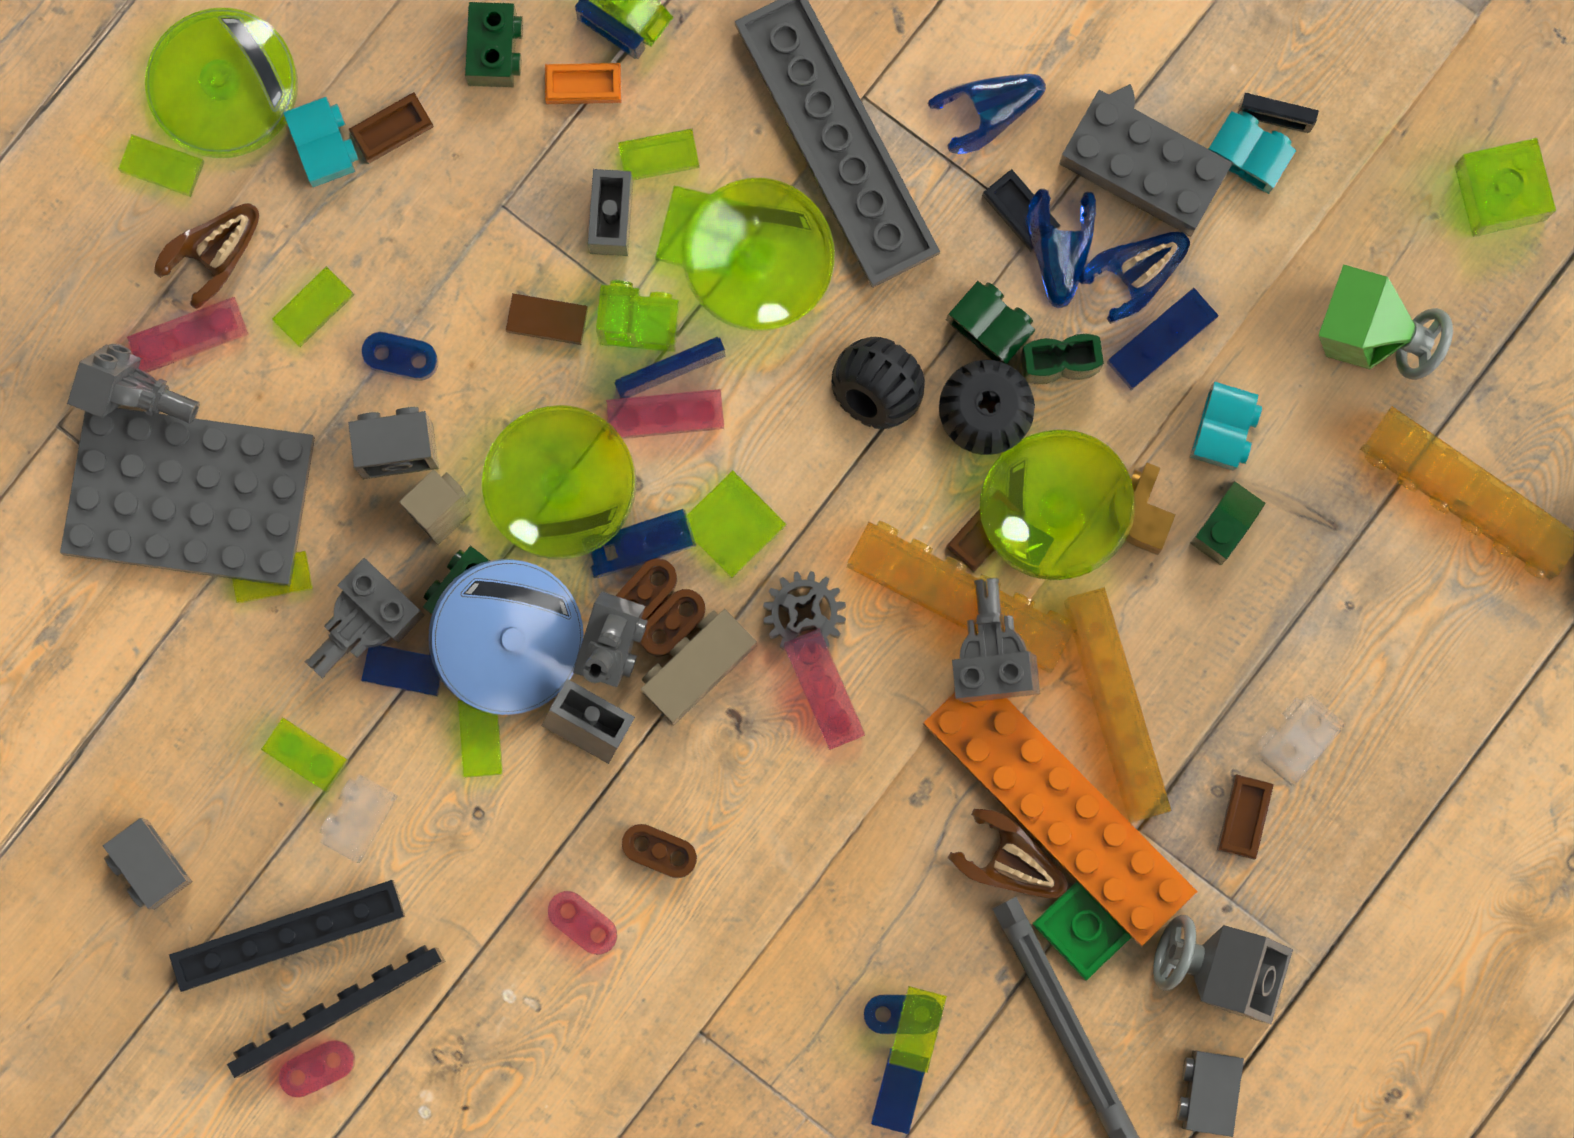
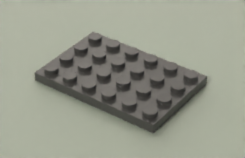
(188, 495)

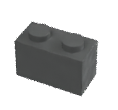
(610, 212)
(588, 721)
(146, 865)
(1211, 1093)

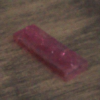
(188, 335)
(666, 414)
(824, 689)

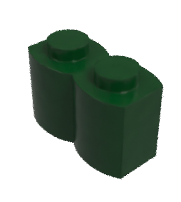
(991, 323)
(1051, 359)

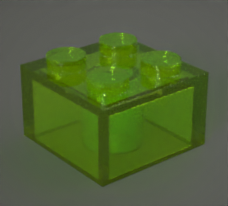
(1505, 187)

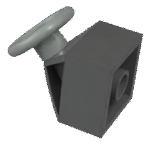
(1231, 969)

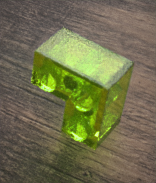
(636, 320)

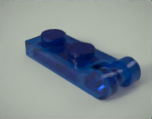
(644, 542)

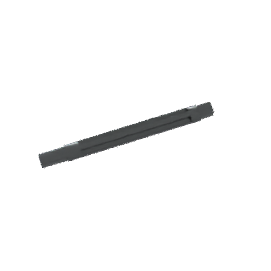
(1064, 1020)

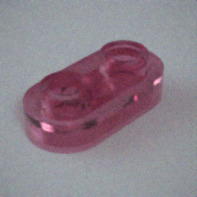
(582, 923)
(316, 1069)

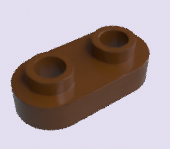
(644, 592)
(672, 622)
(660, 849)

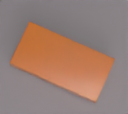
(583, 83)

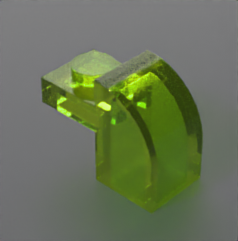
(644, 17)

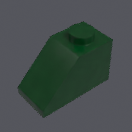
(1228, 523)

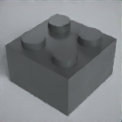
(393, 443)

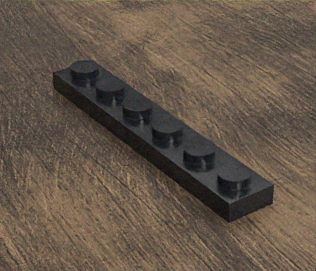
(287, 935)
(321, 1018)

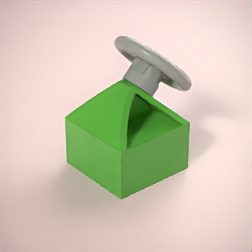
(1371, 323)

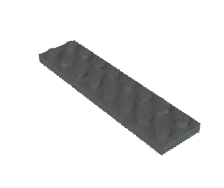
(837, 139)

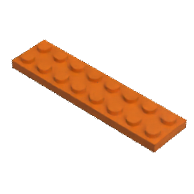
(1063, 812)

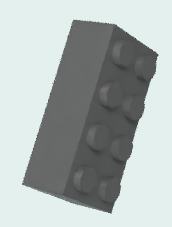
(1145, 163)

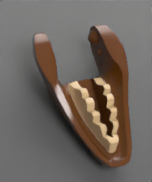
(215, 244)
(1016, 863)

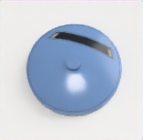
(505, 636)

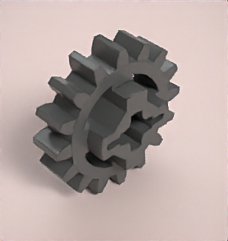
(789, 603)

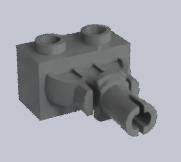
(114, 379)
(369, 612)
(610, 639)
(991, 660)

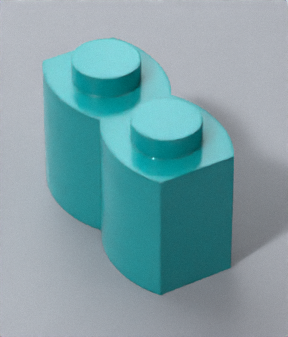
(320, 141)
(1254, 153)
(1225, 426)

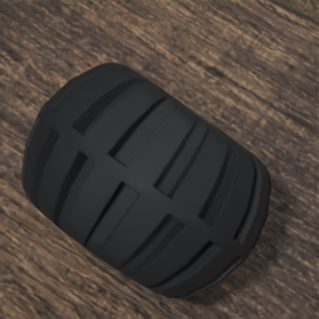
(878, 382)
(976, 427)

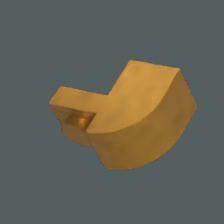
(1150, 523)

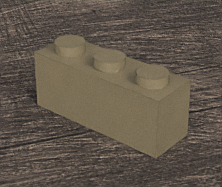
(437, 505)
(697, 665)

